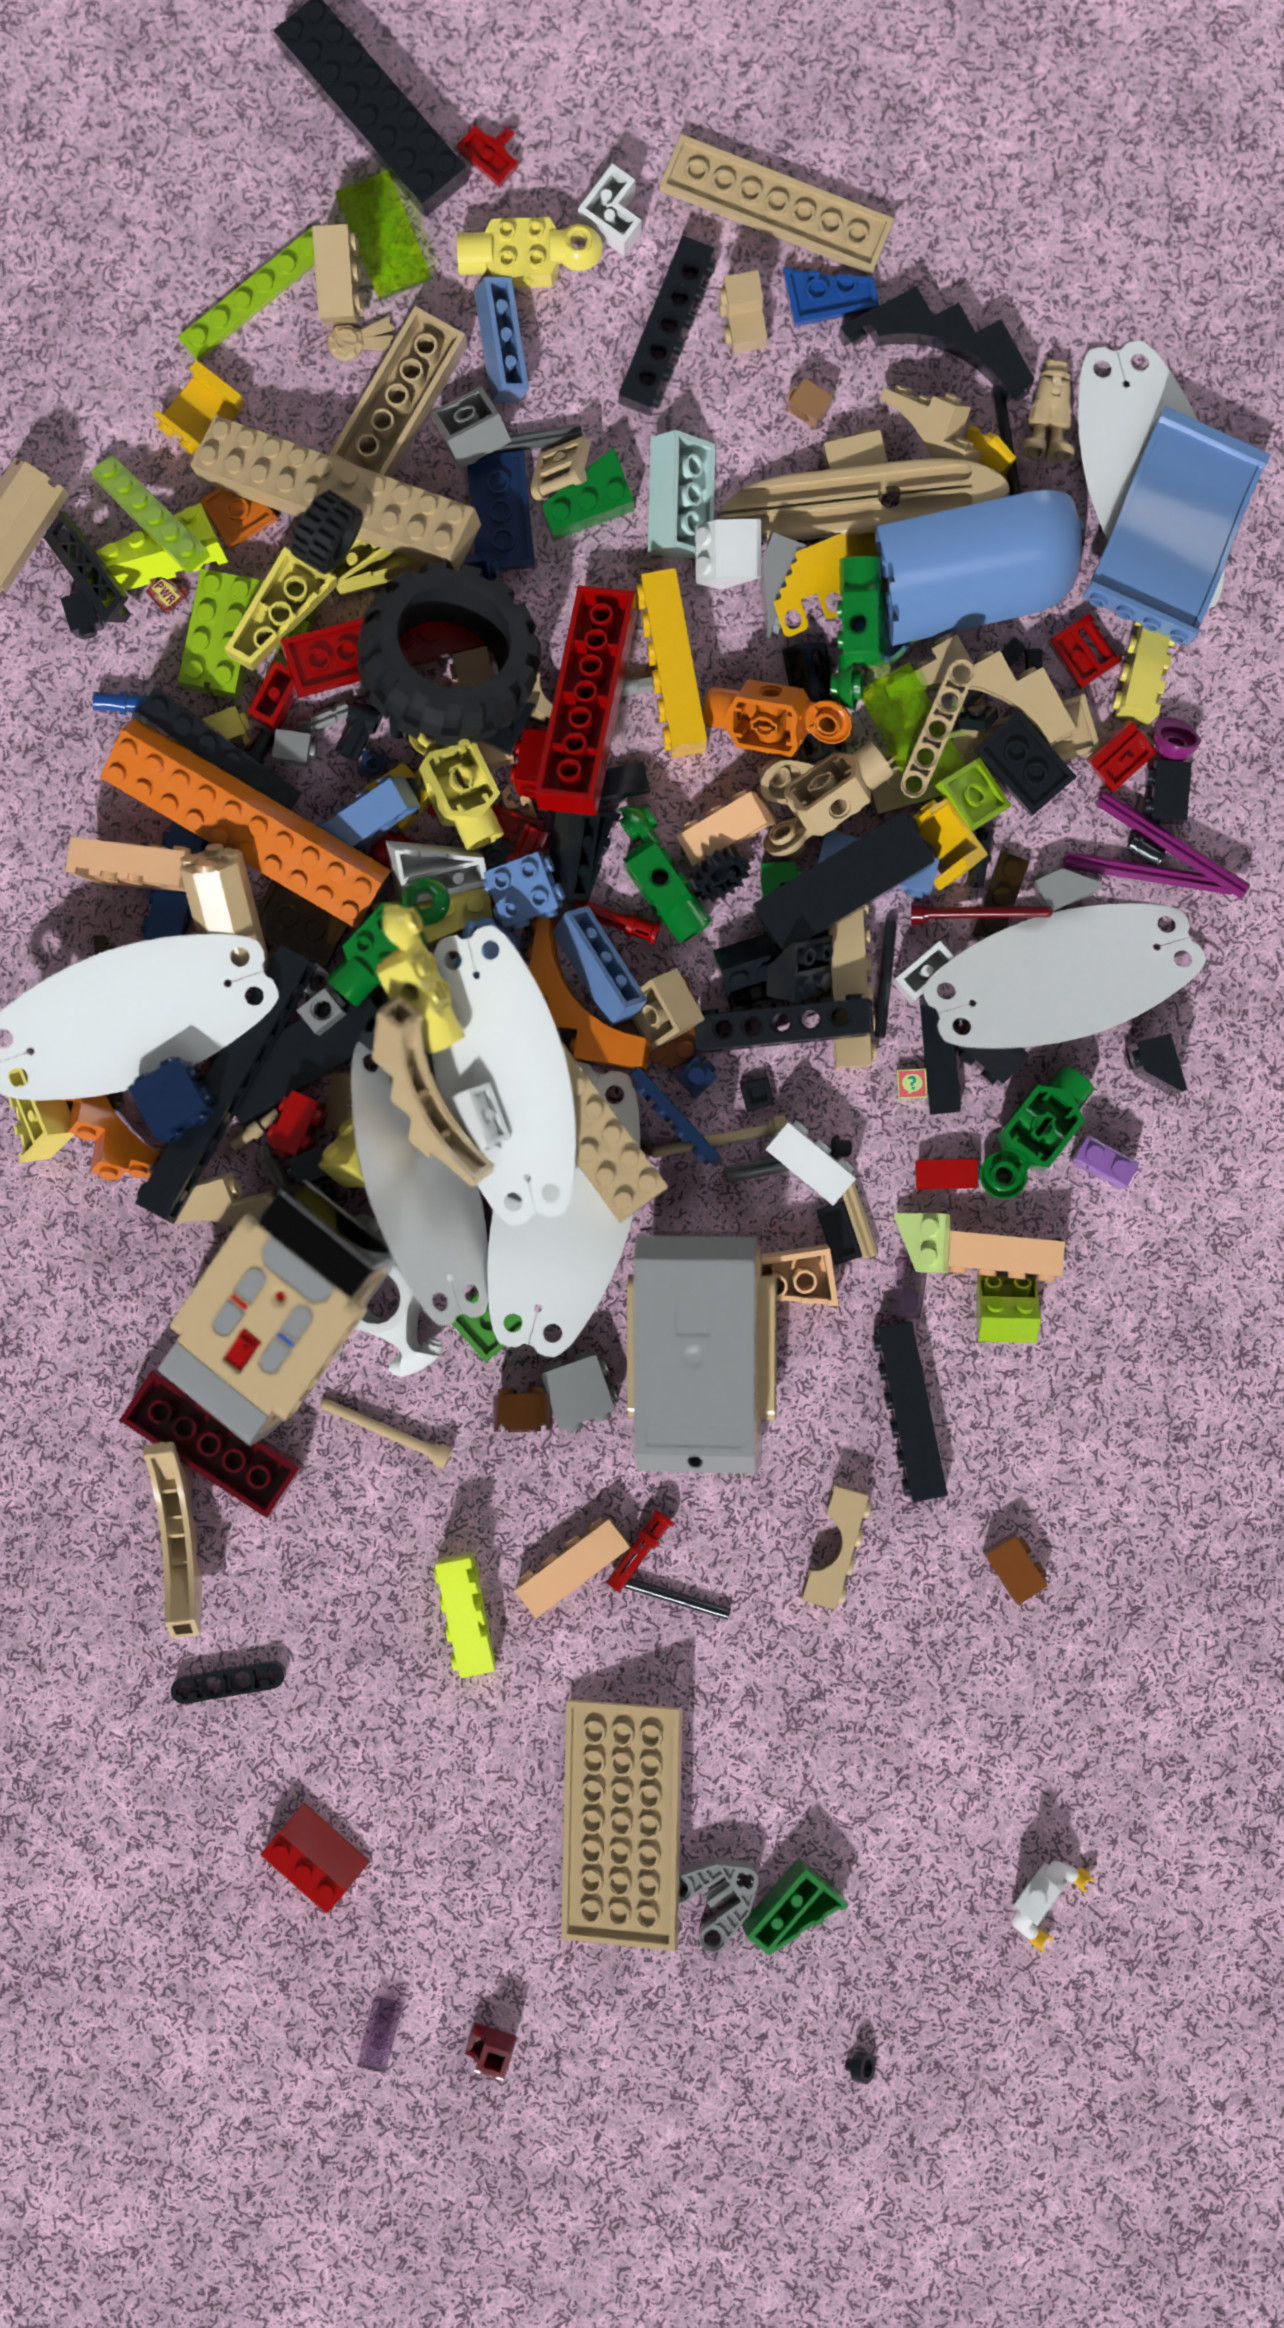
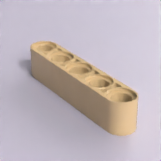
(947, 717)

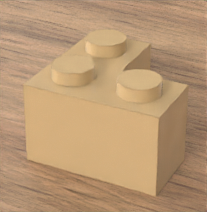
(742, 306)

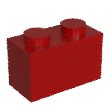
(274, 697)

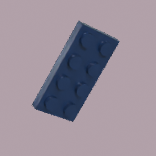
(502, 505)
(668, 1112)

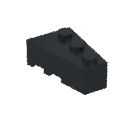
(577, 850)

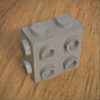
(579, 1391)

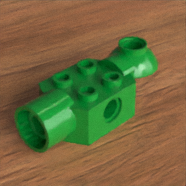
(861, 599)
(670, 901)
(370, 945)
(1037, 1132)

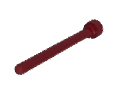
(922, 912)

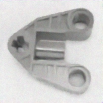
(733, 1914)

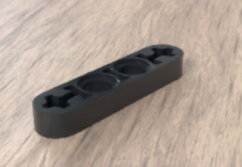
(229, 1685)

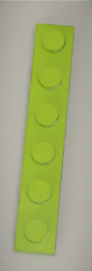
(250, 297)
(150, 513)

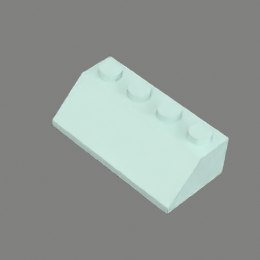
(679, 492)

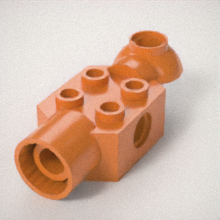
(774, 717)

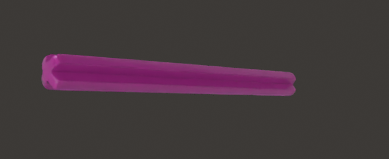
(1173, 845)
(1141, 872)

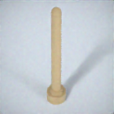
(721, 1139)
(438, 1454)

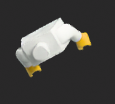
(1041, 1895)

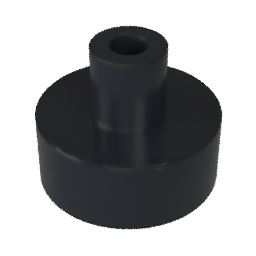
(861, 2067)

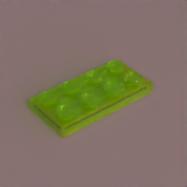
(384, 235)
(900, 712)

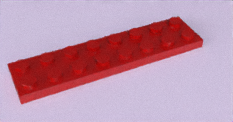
(330, 654)

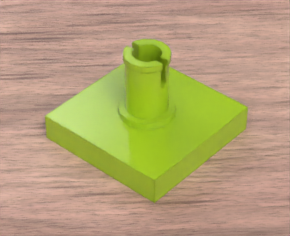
(974, 794)

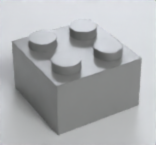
(471, 427)

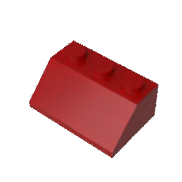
(315, 1858)

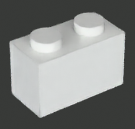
(914, 978)

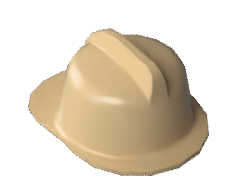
(777, 774)

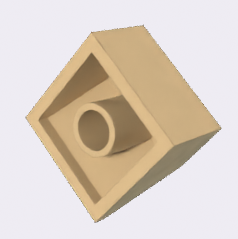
(668, 1009)

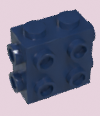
(172, 1099)

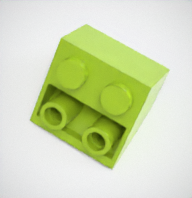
(1007, 1309)

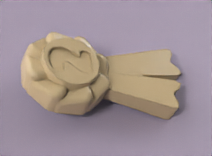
(347, 342)

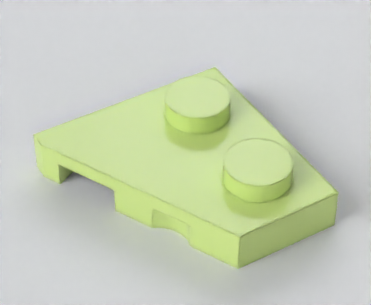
(926, 1240)

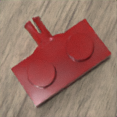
(489, 154)

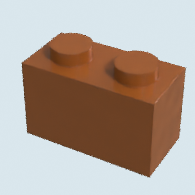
(1015, 1568)

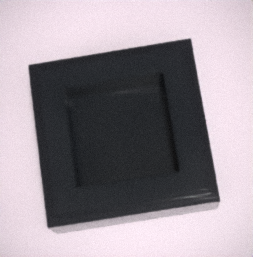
(757, 1094)

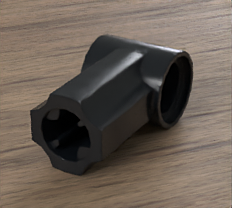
(361, 724)

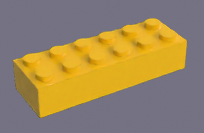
(673, 663)

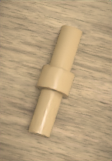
(255, 1129)

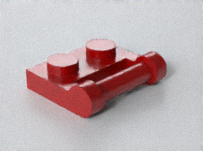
(1077, 655)

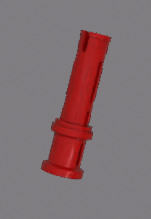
(631, 924)
(617, 1579)

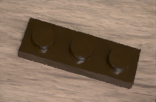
(1002, 892)

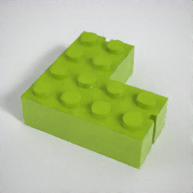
(216, 613)

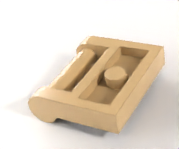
(557, 461)

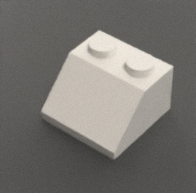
(728, 552)

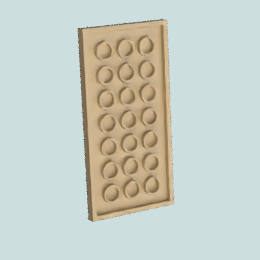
(622, 1824)

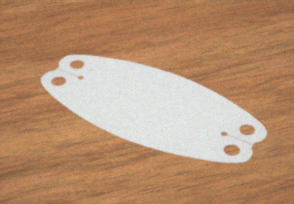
(1119, 421)
(1064, 976)
(129, 1012)
(521, 1056)
(420, 1204)
(561, 1258)

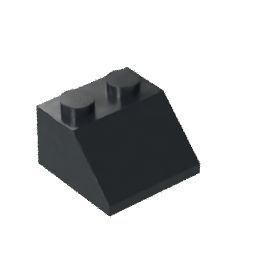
(995, 1063)
(1157, 1064)

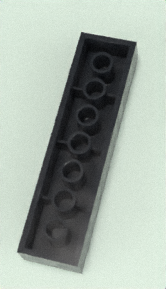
(371, 105)

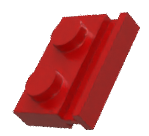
(1121, 755)

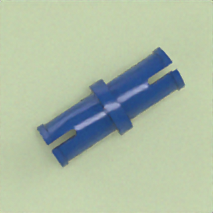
(117, 702)

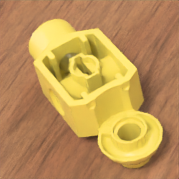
(527, 250)
(460, 789)
(414, 977)

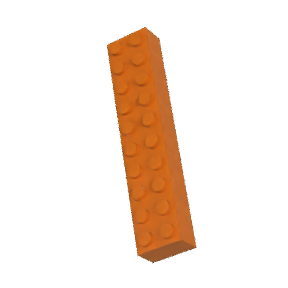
(244, 819)

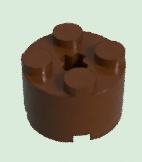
(522, 1411)

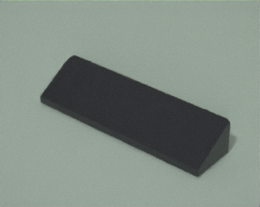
(620, 783)
(939, 1064)

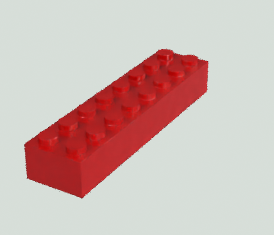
(586, 700)

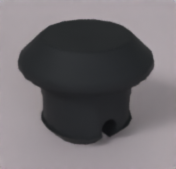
(840, 1147)

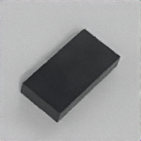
(839, 1233)

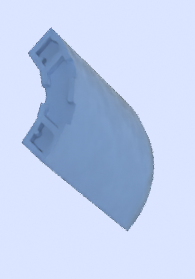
(979, 563)

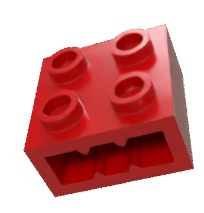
(296, 1125)

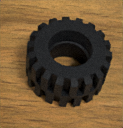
(326, 532)

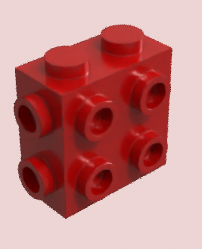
(529, 755)

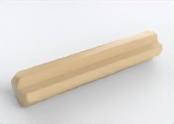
(859, 1222)

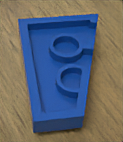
(827, 297)

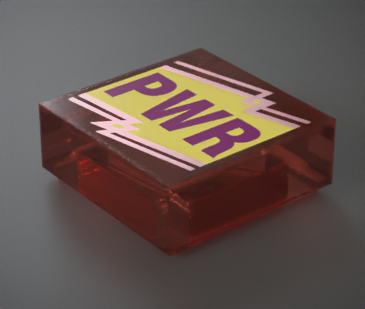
(166, 594)

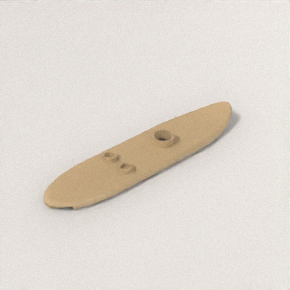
(851, 497)

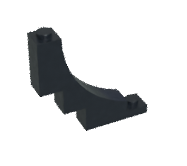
(910, 321)

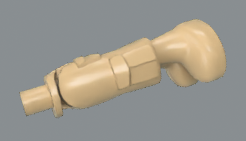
(1051, 411)

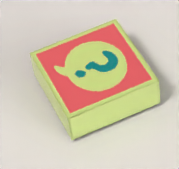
(911, 1084)

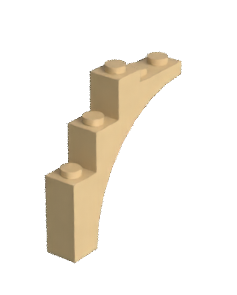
(936, 420)
(1030, 695)
(432, 1126)
(221, 1201)
(178, 1538)

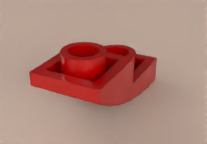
(947, 1173)

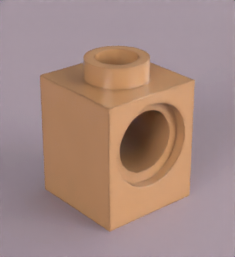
(809, 402)

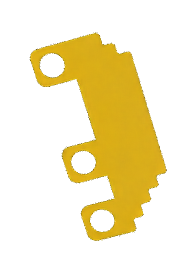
(819, 573)

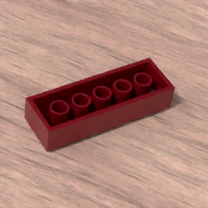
(252, 1474)

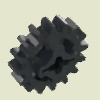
(719, 874)

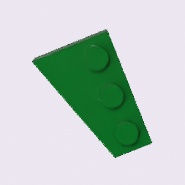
(591, 503)
(792, 1907)

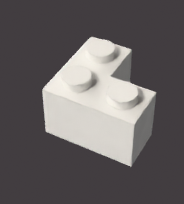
(607, 212)

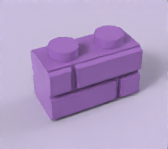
(1104, 1162)

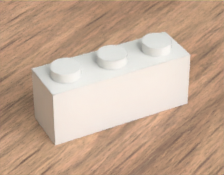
(811, 1161)

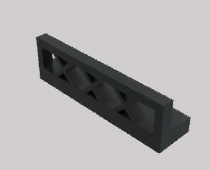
(87, 569)
(804, 673)

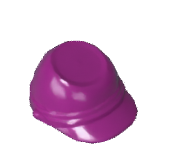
(1175, 739)

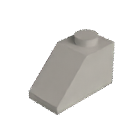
(1063, 888)

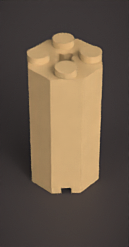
(26, 512)
(222, 897)

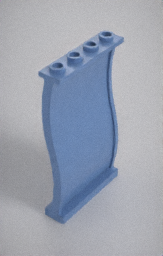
(1176, 526)

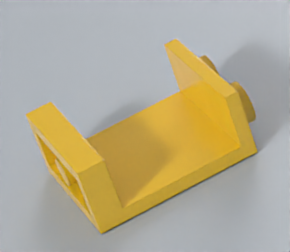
(196, 406)
(950, 839)

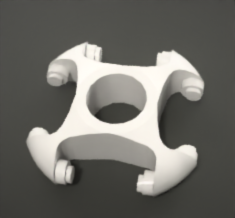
(402, 1327)

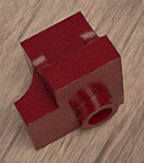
(490, 2050)

